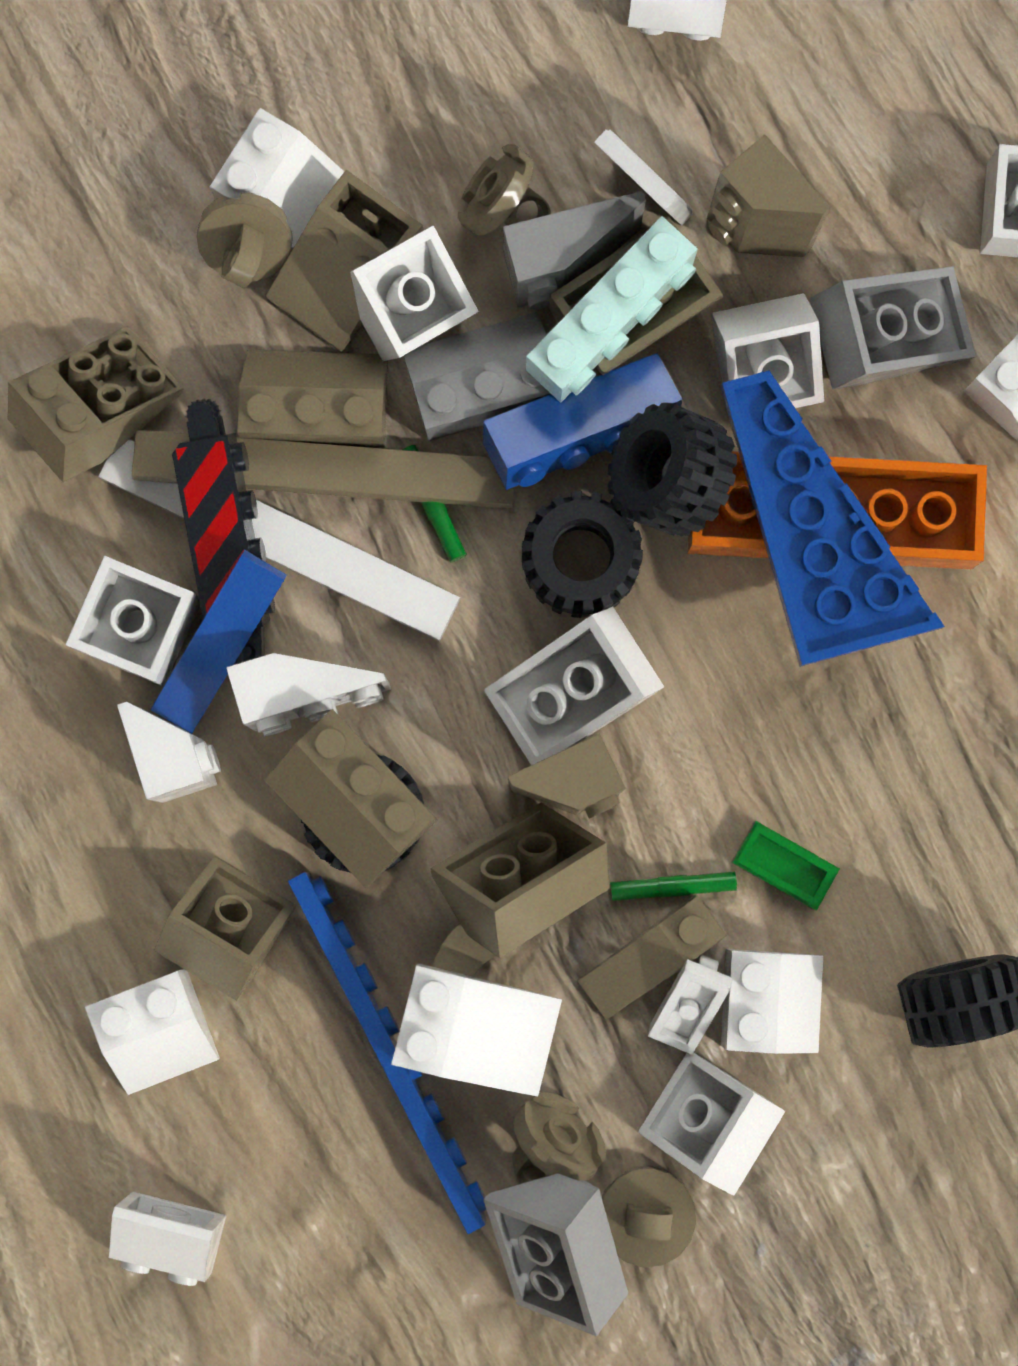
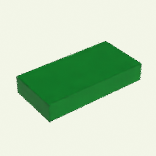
(785, 865)

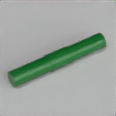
(444, 528)
(673, 886)

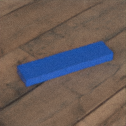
(218, 641)

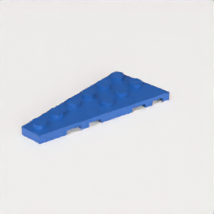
(824, 550)

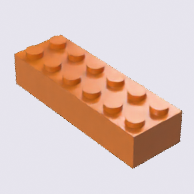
(923, 510)

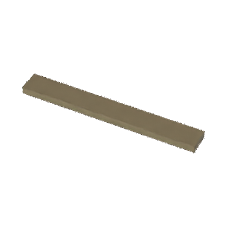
(342, 471)

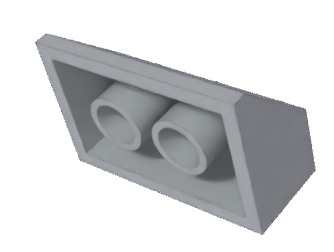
(475, 375)
(559, 1250)

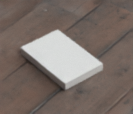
(644, 176)

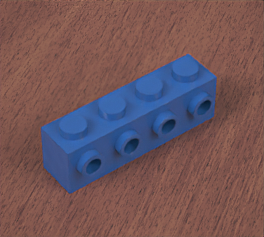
(564, 435)

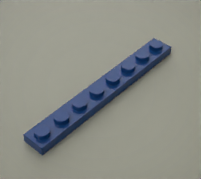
(380, 1030)

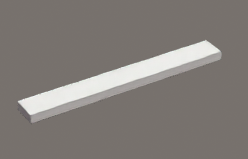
(315, 556)

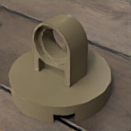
(498, 192)
(244, 238)
(555, 1141)
(649, 1216)

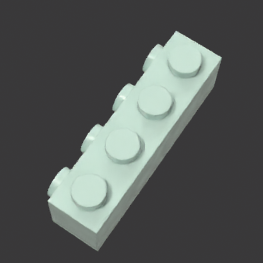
(611, 309)

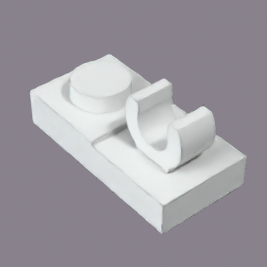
(690, 1004)

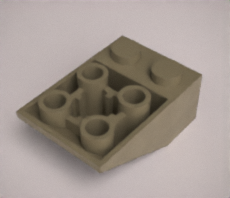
(343, 234)
(90, 401)

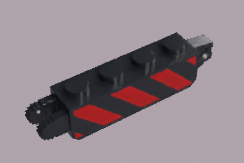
(217, 509)

